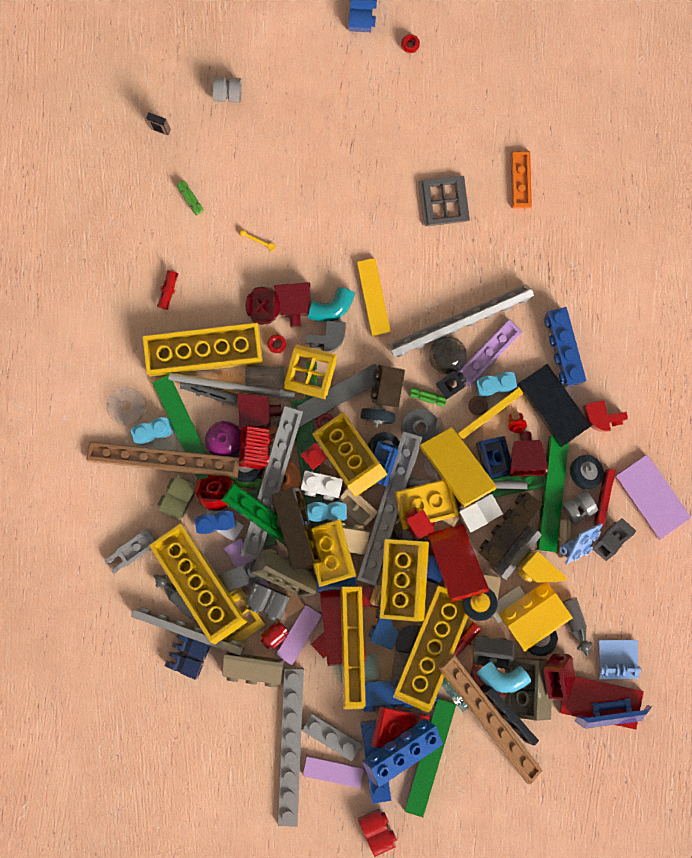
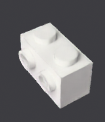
(321, 484)

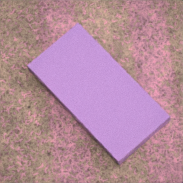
(653, 497)

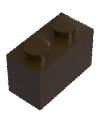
(387, 386)

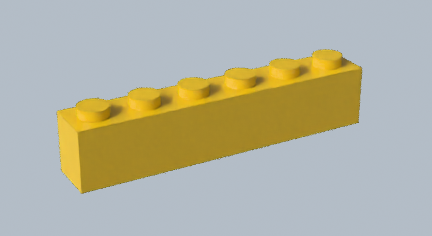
(352, 648)

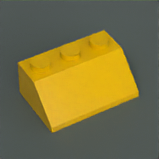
(538, 569)
(535, 616)

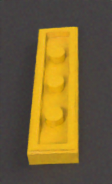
(373, 297)
(490, 413)

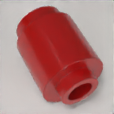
(274, 635)

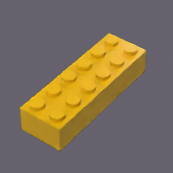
(203, 349)
(198, 584)
(434, 643)

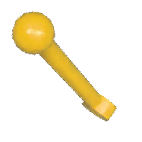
(271, 246)

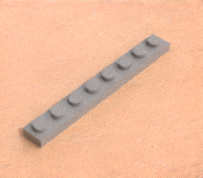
(460, 320)
(273, 476)
(388, 510)
(290, 747)

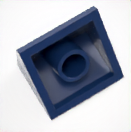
(494, 456)

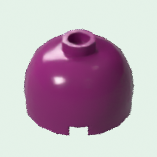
(223, 438)

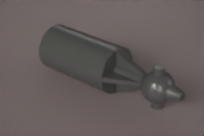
(172, 593)
(577, 624)

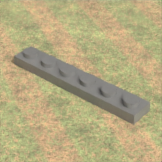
(180, 627)

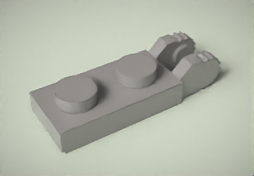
(132, 550)

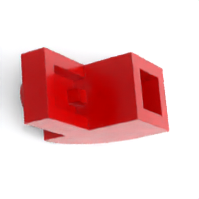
(599, 419)

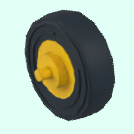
(481, 606)

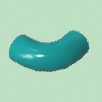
(334, 309)

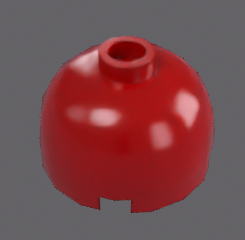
(211, 491)

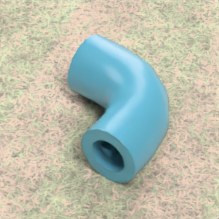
(501, 681)

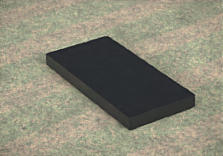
(554, 405)

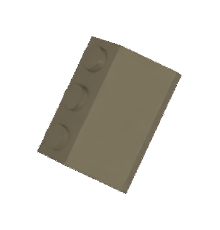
(279, 572)
(253, 669)
(533, 699)

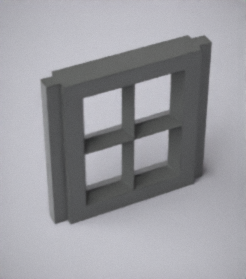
(461, 199)

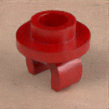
(517, 425)

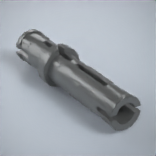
(211, 392)

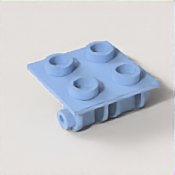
(581, 545)
(618, 659)

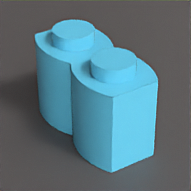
(489, 385)
(157, 428)
(319, 511)

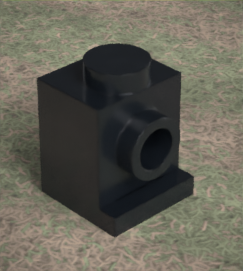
(445, 387)

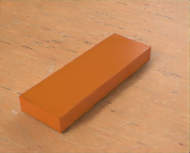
(521, 179)

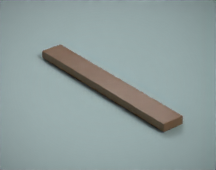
(163, 459)
(490, 718)

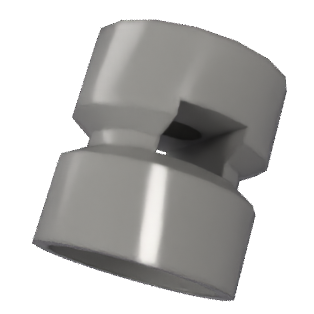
(227, 89)
(584, 502)

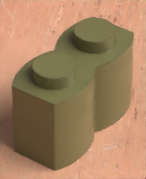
(178, 498)

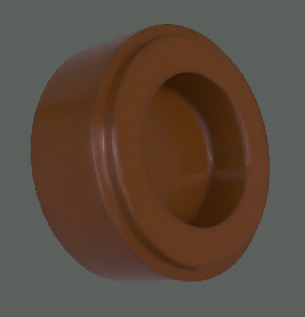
(478, 405)

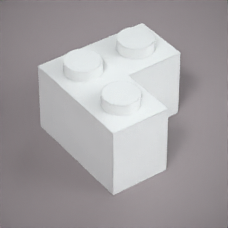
(479, 513)

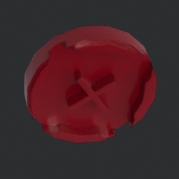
(262, 305)

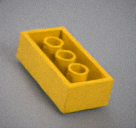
(349, 454)
(404, 580)

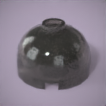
(447, 354)

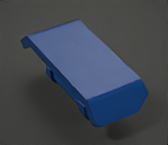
(614, 719)

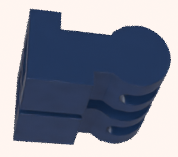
(190, 665)

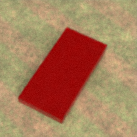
(457, 563)
(332, 626)
(589, 691)

